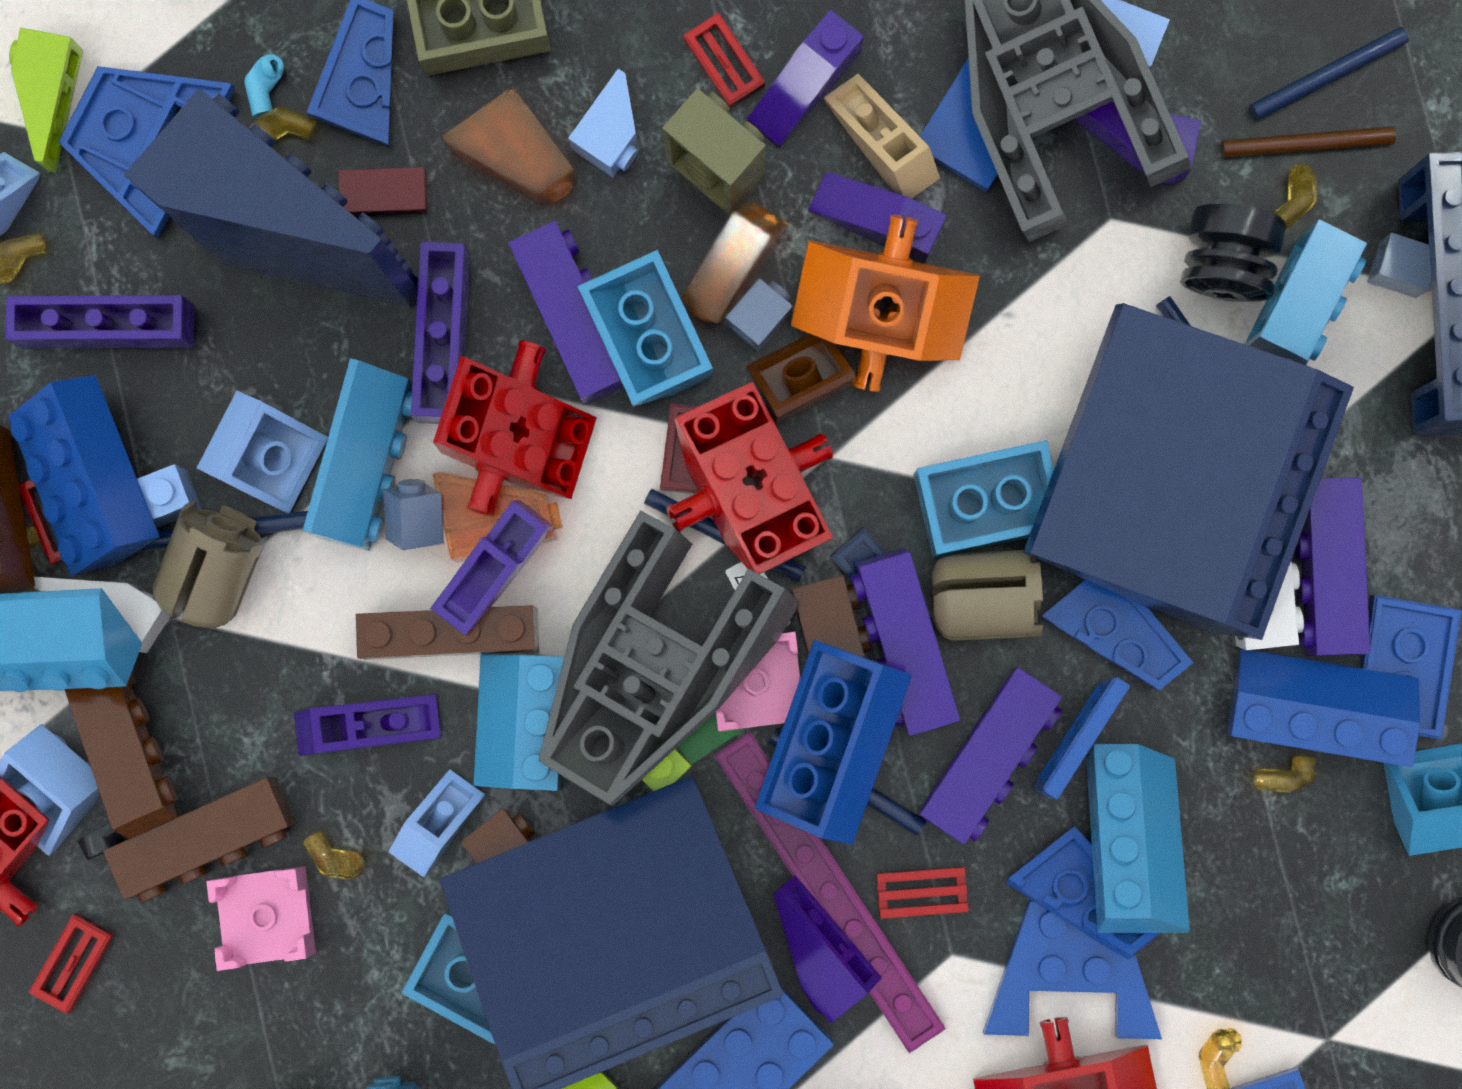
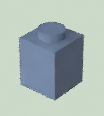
(1401, 266)
(760, 313)
(413, 515)

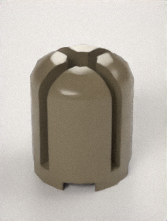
(207, 565)
(987, 595)

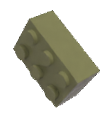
(476, 32)
(715, 150)

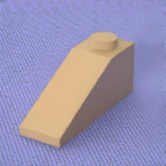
(883, 137)

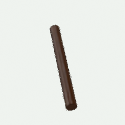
(1308, 142)

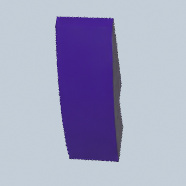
(492, 566)

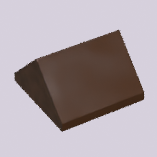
(800, 376)

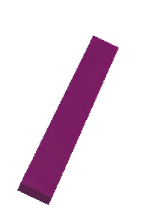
(816, 868)

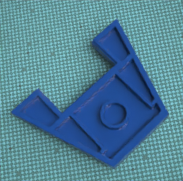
(118, 122)
(1062, 958)

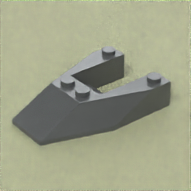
(1046, 66)
(636, 685)

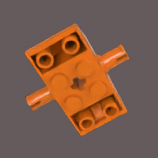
(841, 294)

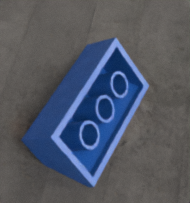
(1325, 707)
(833, 742)

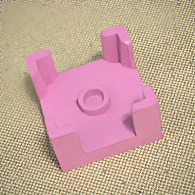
(767, 690)
(263, 917)

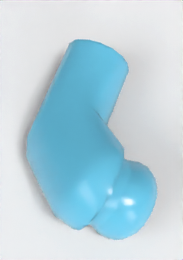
(261, 81)

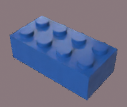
(82, 475)
(754, 1050)

